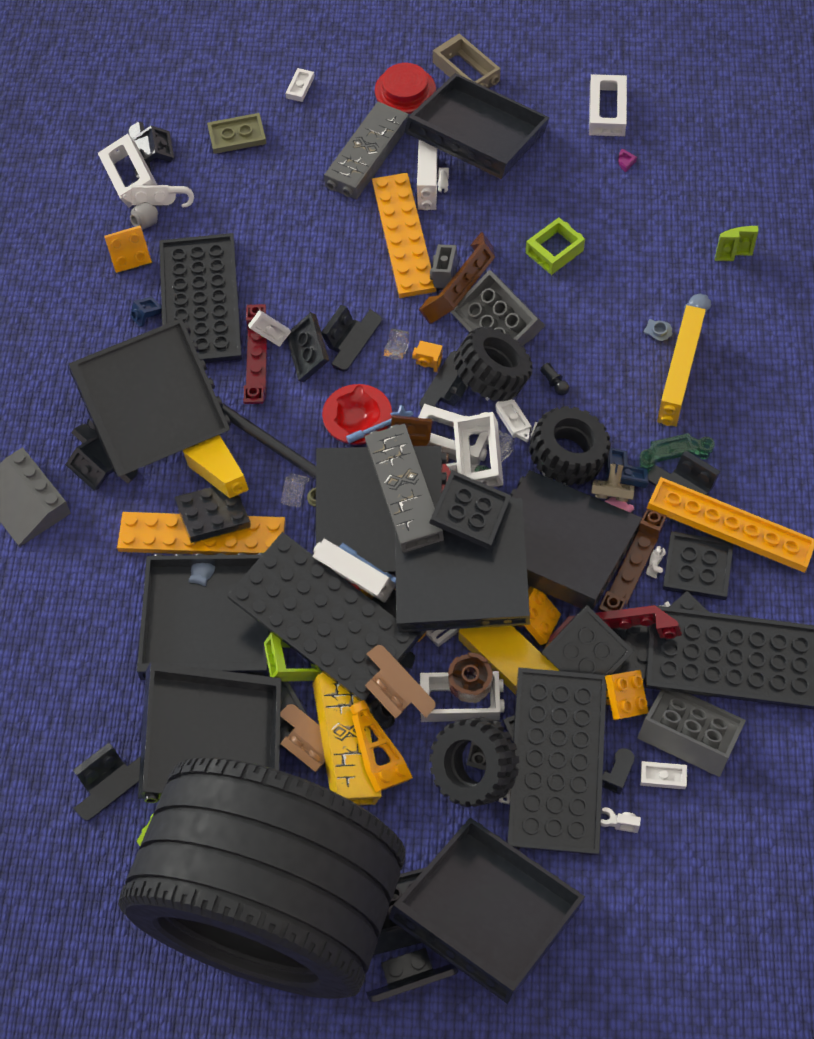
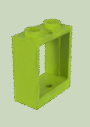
(544, 257)
(277, 666)

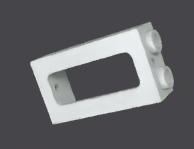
(607, 126)
(125, 147)
(427, 176)
(471, 425)
(478, 451)
(354, 570)
(439, 682)

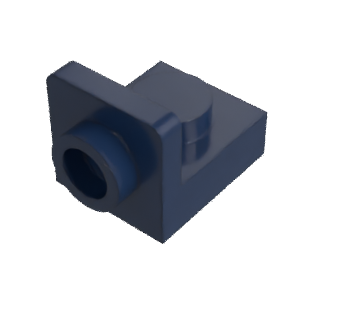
(143, 309)

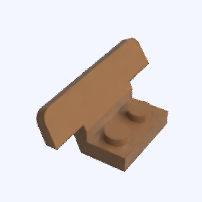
(395, 686)
(305, 738)

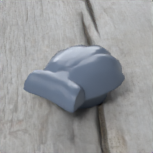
(700, 301)
(658, 330)
(201, 573)

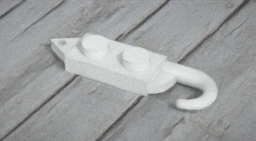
(156, 194)
(513, 419)

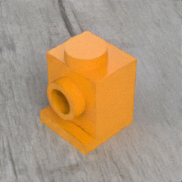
(428, 355)

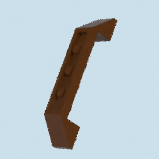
(461, 283)
(635, 562)

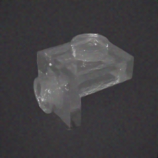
(397, 344)

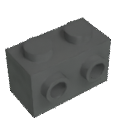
(444, 265)

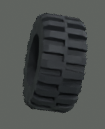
(493, 364)
(577, 427)
(449, 768)

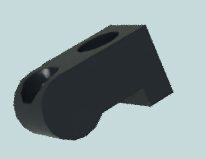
(622, 766)

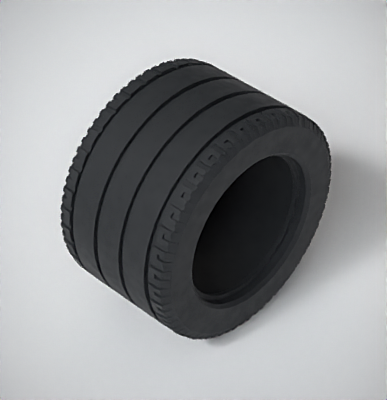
(264, 877)

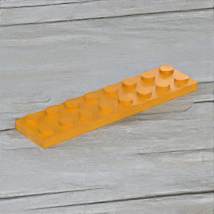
(403, 235)
(732, 524)
(167, 534)

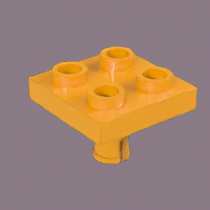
(128, 249)
(542, 616)
(626, 694)

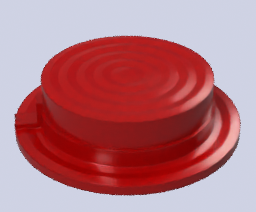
(404, 87)
(355, 409)

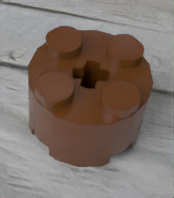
(465, 666)

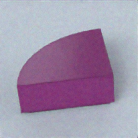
(626, 160)

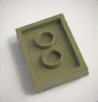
(236, 133)

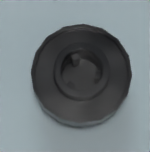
(381, 714)

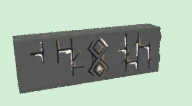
(366, 150)
(403, 487)

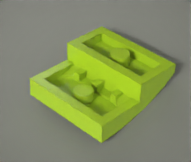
(736, 242)

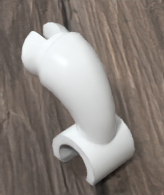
(443, 179)
(655, 558)

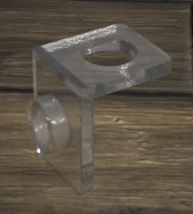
(294, 490)

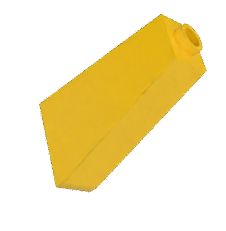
(216, 465)

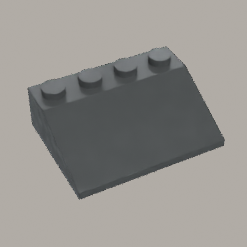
(497, 306)
(27, 498)
(692, 730)

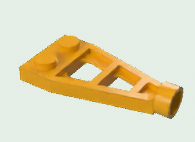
(381, 776)

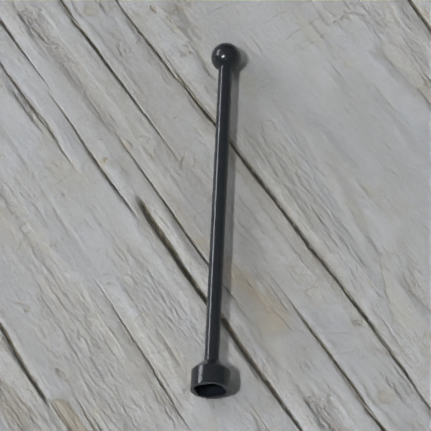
(270, 442)

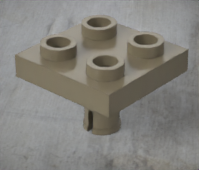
(613, 486)

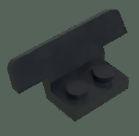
(152, 143)
(349, 335)
(446, 385)
(90, 459)
(690, 473)
(105, 779)
(409, 973)

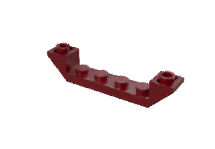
(256, 361)
(645, 616)

